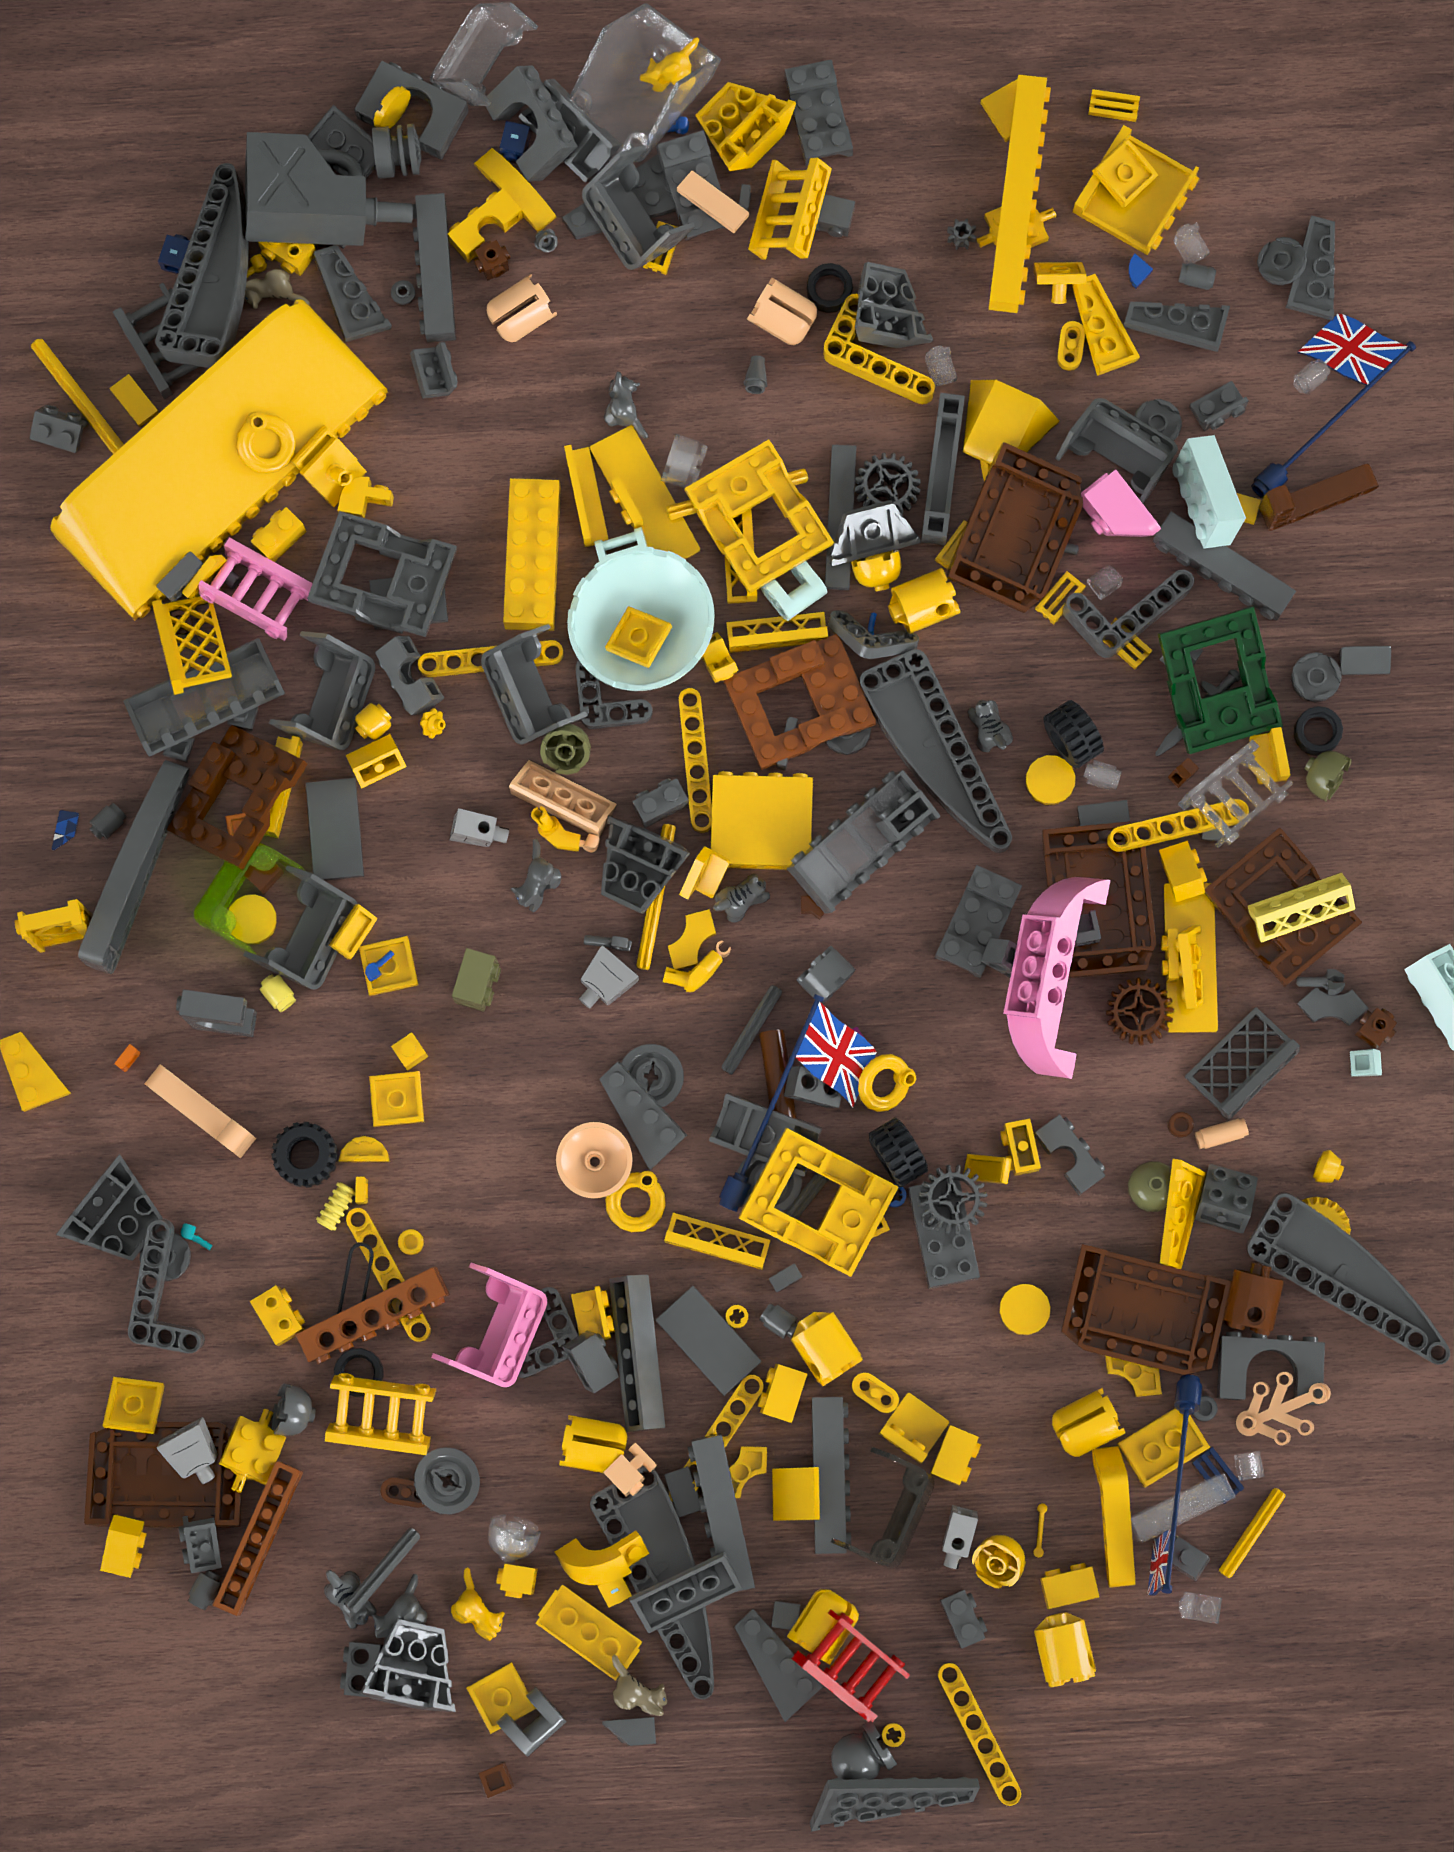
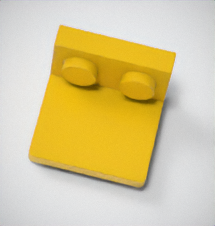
(591, 1312)
(914, 1427)

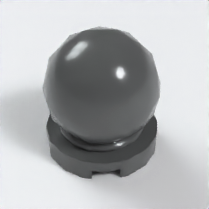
(860, 1755)

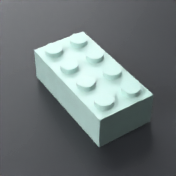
(1208, 492)

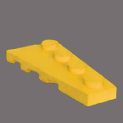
(1103, 329)

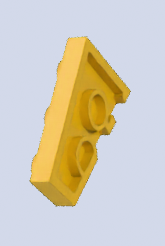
(1190, 956)
(30, 1074)

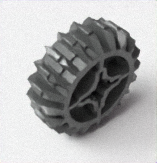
(895, 480)
(975, 1196)

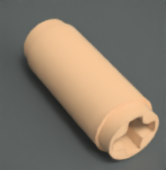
(1221, 1133)

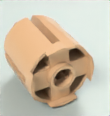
(783, 313)
(526, 319)

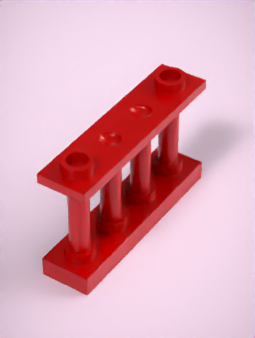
(829, 1676)

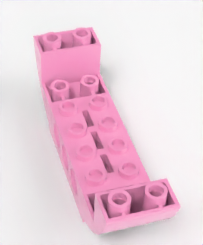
(1043, 970)

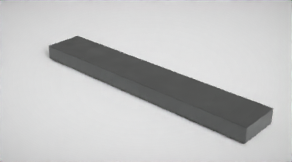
(840, 500)

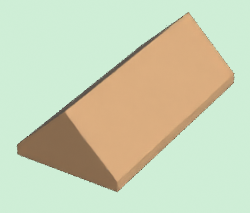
(562, 798)

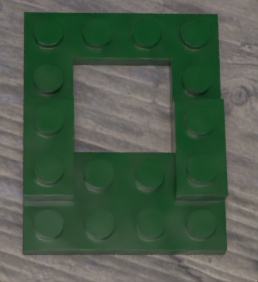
(1226, 714)

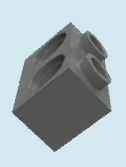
(1000, 955)
(813, 1091)
(355, 1668)

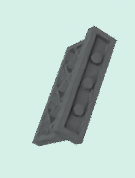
(1258, 1079)

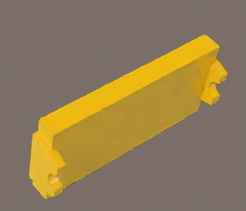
(588, 1631)

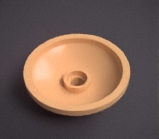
(589, 1142)

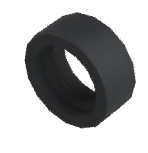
(824, 270)
(1327, 714)
(359, 1353)

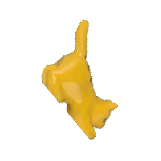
(670, 69)
(472, 1610)

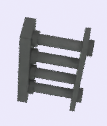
(140, 341)

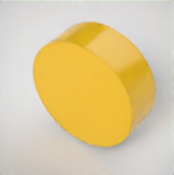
(410, 1242)

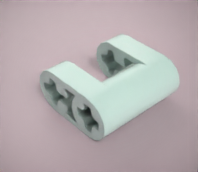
(799, 599)

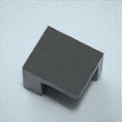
(1088, 930)

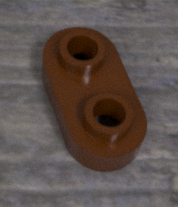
(406, 1492)

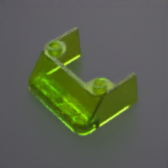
(212, 908)

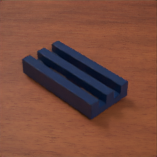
(1204, 1457)

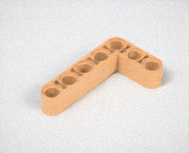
(200, 1111)

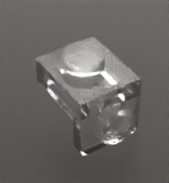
(1200, 1607)

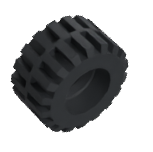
(1073, 734)
(291, 1137)
(898, 1152)

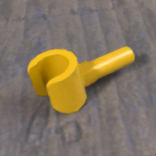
(258, 263)

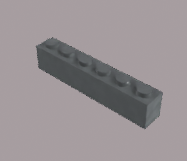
(434, 267)
(1224, 567)
(637, 1353)
(829, 1456)
(720, 1505)

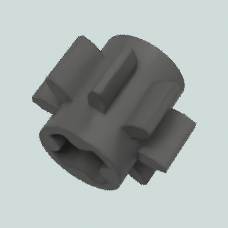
(959, 227)

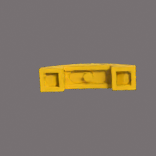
(507, 177)

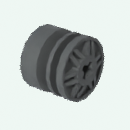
(396, 151)

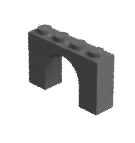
(447, 112)
(553, 138)
(216, 1013)
(1237, 1352)

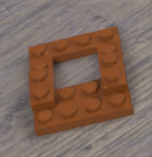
(832, 689)

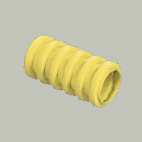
(336, 1206)

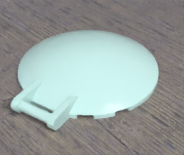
(654, 584)

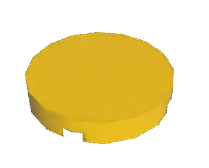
(393, 107)
(1050, 780)
(254, 919)
(1024, 1309)

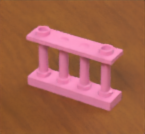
(257, 566)

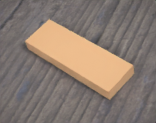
(712, 201)

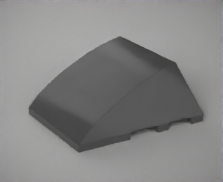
(888, 309)
(638, 864)
(113, 1214)
(412, 1669)

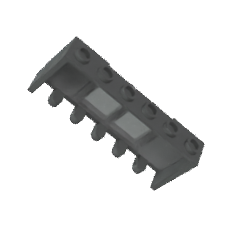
(169, 719)
(853, 845)

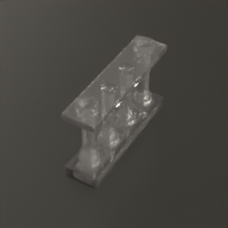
(1230, 772)
(1192, 1503)

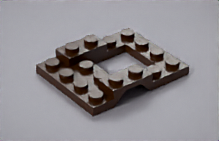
(250, 764)
(1292, 952)

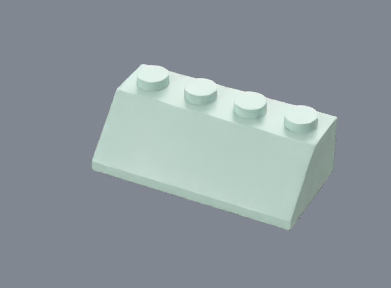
(1435, 984)

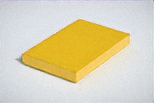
(1156, 1446)

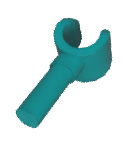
(188, 1233)

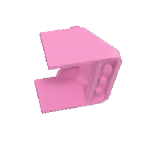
(1117, 508)
(509, 1331)

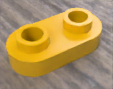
(1070, 346)
(875, 1392)

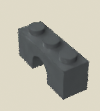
(396, 659)
(1058, 1135)

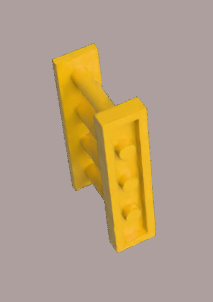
(807, 211)
(365, 1434)

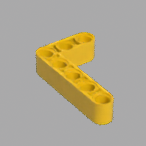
(871, 360)
(1115, 1515)

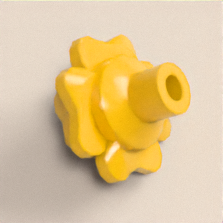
(432, 723)

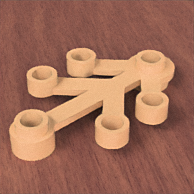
(1279, 1410)

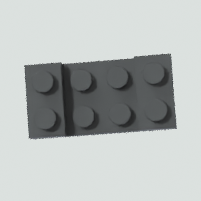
(818, 110)
(594, 144)
(677, 160)
(977, 918)
(741, 1121)

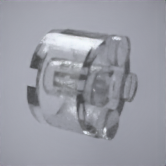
(682, 461)

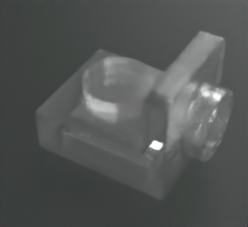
(1190, 243)
(940, 365)

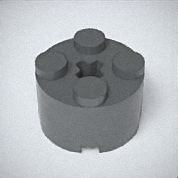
(826, 974)

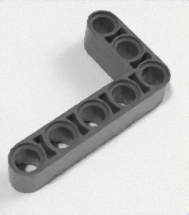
(1132, 618)
(154, 1295)

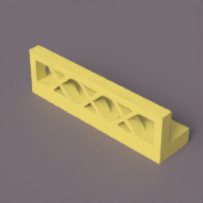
(1302, 901)

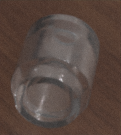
(1311, 376)
(1102, 775)

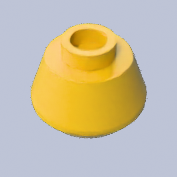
(1328, 1168)

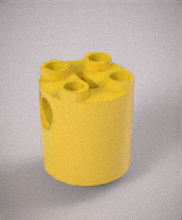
(923, 601)
(825, 1346)
(1064, 1649)

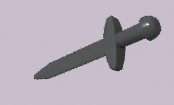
(1176, 734)

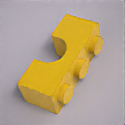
(498, 210)

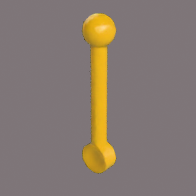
(1038, 1551)

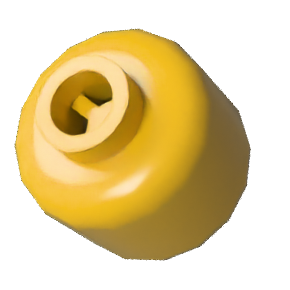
(373, 721)

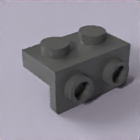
(434, 371)
(58, 428)

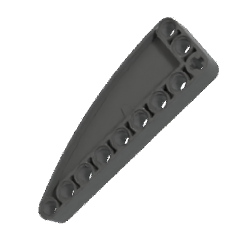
(215, 285)
(916, 736)
(132, 871)
(1335, 1256)
(669, 1554)

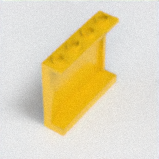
(1150, 211)
(761, 818)

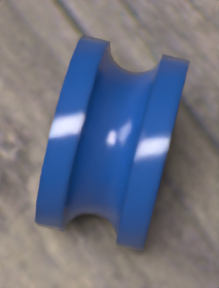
(896, 1203)

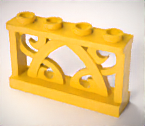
(40, 927)

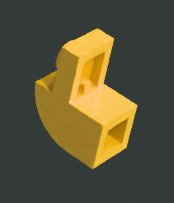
(360, 493)
(718, 660)

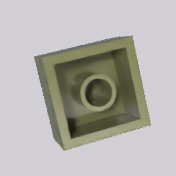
(476, 979)

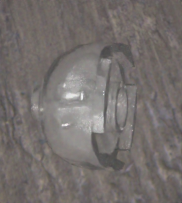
(512, 1538)

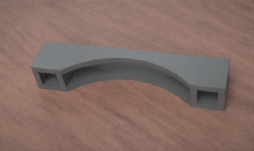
(942, 469)

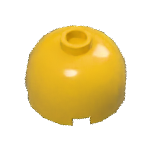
(878, 570)
(999, 1561)

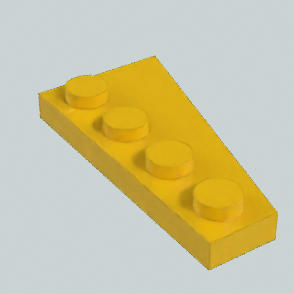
(1182, 1204)

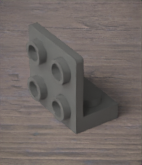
(1227, 1198)

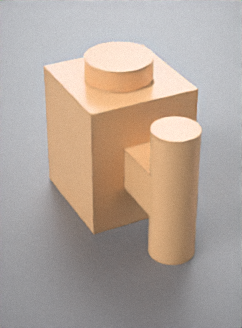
(626, 1473)

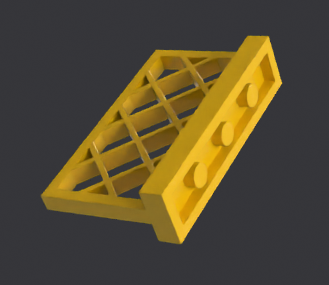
(172, 651)

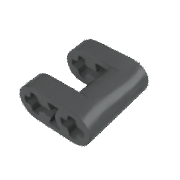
(539, 1729)

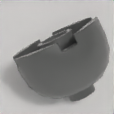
(292, 1411)

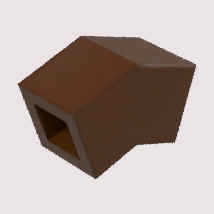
(1183, 772)
(808, 906)

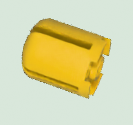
(1086, 1424)
(592, 1444)
(816, 1622)

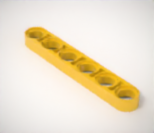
(466, 655)
(695, 760)
(1176, 822)
(392, 1272)
(727, 1416)
(976, 1735)

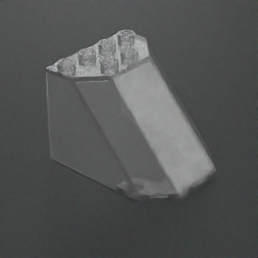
(611, 83)

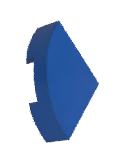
(1138, 270)

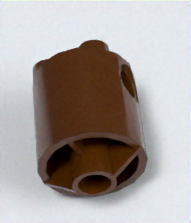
(1257, 1291)

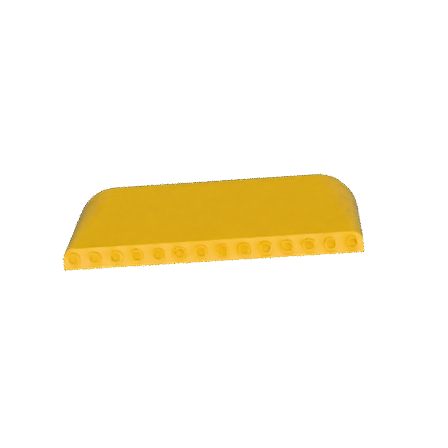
(182, 474)

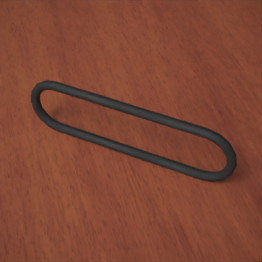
(346, 1277)

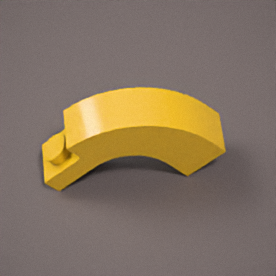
(603, 1565)

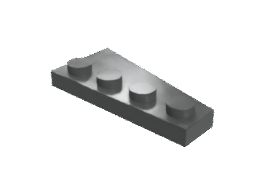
(1314, 289)
(351, 303)
(1186, 324)
(643, 1117)
(784, 1678)

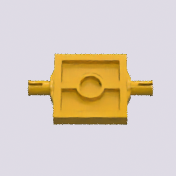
(1039, 233)
(252, 1450)

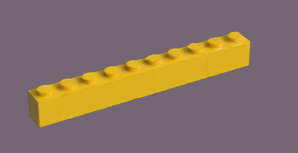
(1017, 194)

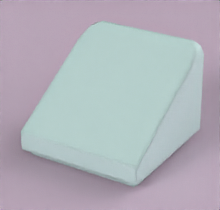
(1366, 1062)

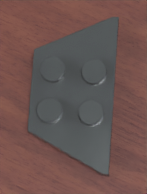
(871, 532)

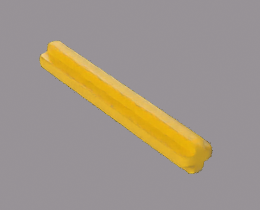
(1252, 1532)

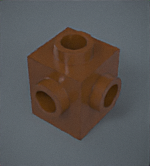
(491, 259)
(1370, 1033)

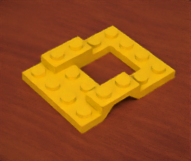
(739, 488)
(849, 1219)

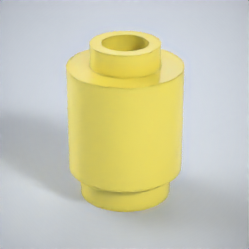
(277, 992)

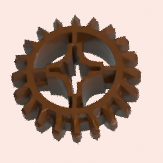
(1152, 1011)

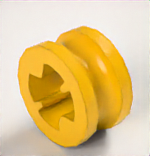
(743, 1320)
(889, 1742)

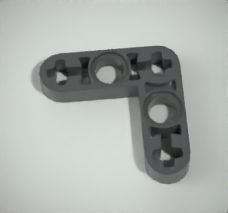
(870, 645)
(604, 709)
(559, 1335)

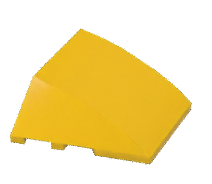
(744, 124)
(1003, 415)

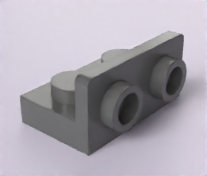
(1218, 406)
(201, 1543)

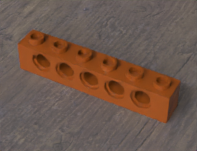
(312, 1338)
(258, 1538)

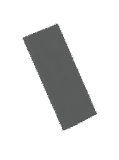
(685, 1592)

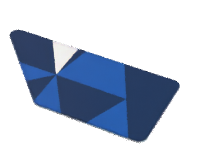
(65, 828)

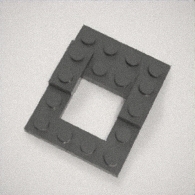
(414, 587)

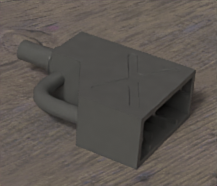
(301, 200)

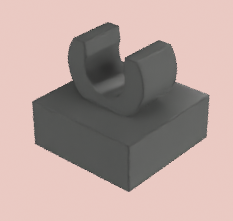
(244, 720)

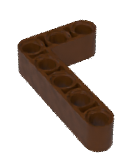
(1283, 508)

